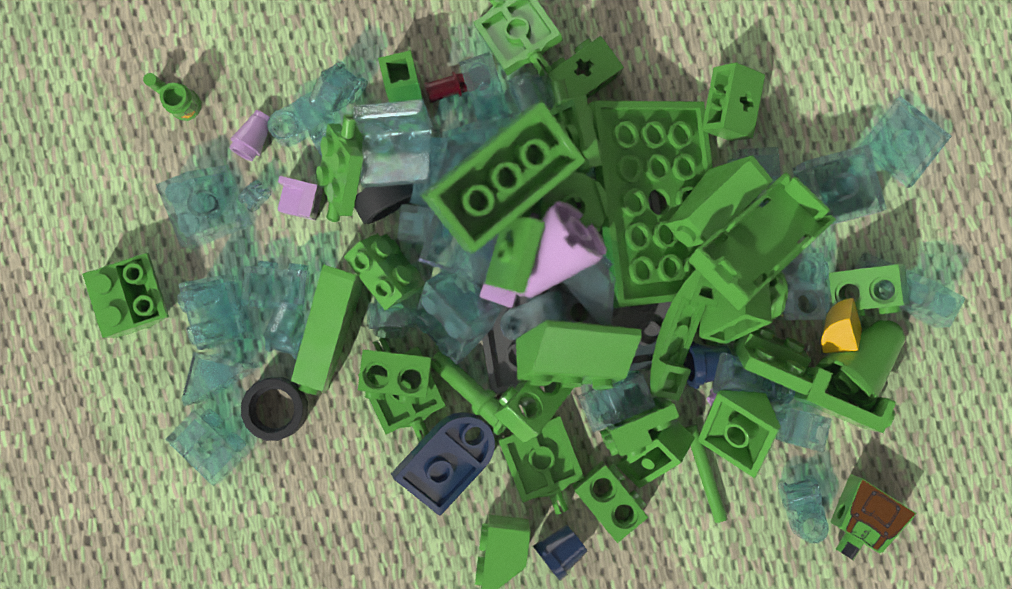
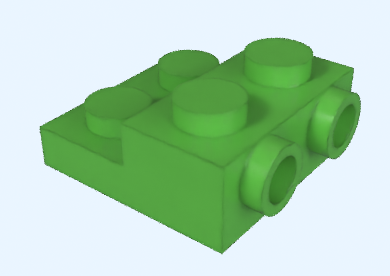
(384, 270)
(775, 358)
(632, 434)

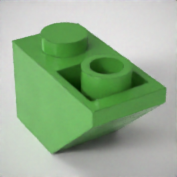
(400, 77)

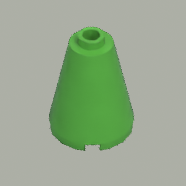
(863, 373)

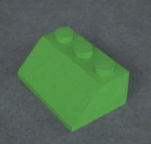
(576, 354)

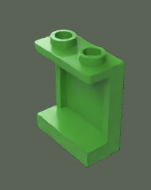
(875, 419)

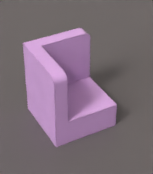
(299, 198)

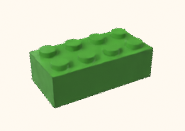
(503, 177)

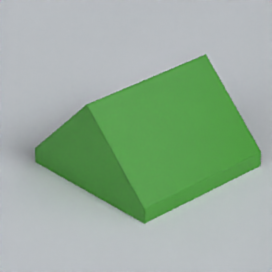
(741, 429)

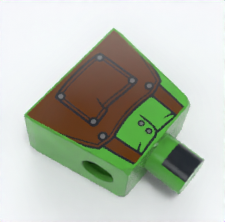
(868, 517)

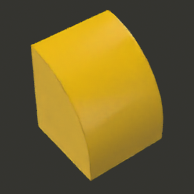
(842, 328)

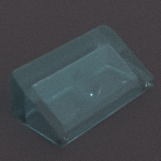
(733, 377)

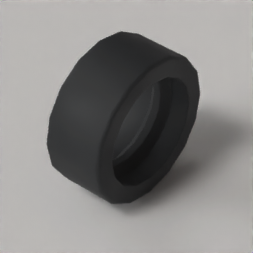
(379, 202)
(250, 418)

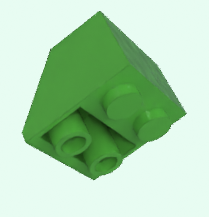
(126, 296)
(505, 550)

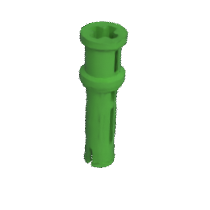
(482, 401)

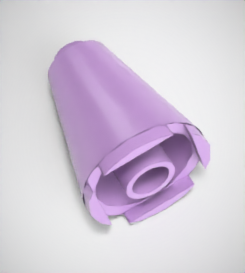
(563, 249)

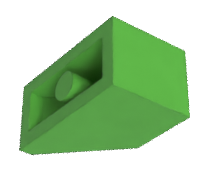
(663, 454)

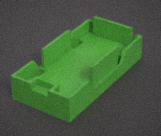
(762, 240)

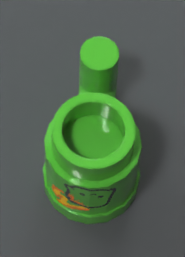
(175, 97)

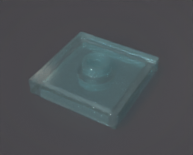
(905, 142)

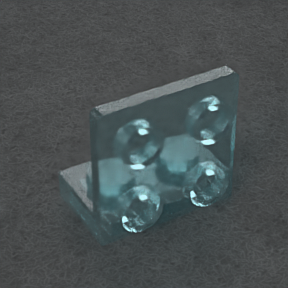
(394, 143)

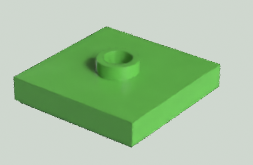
(515, 255)

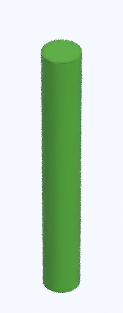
(707, 476)

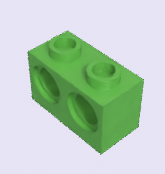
(868, 283)
(395, 366)
(538, 405)
(605, 504)

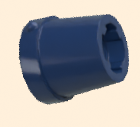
(703, 362)
(561, 551)

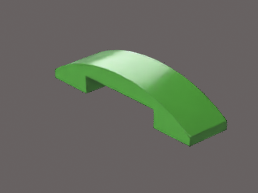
(676, 336)

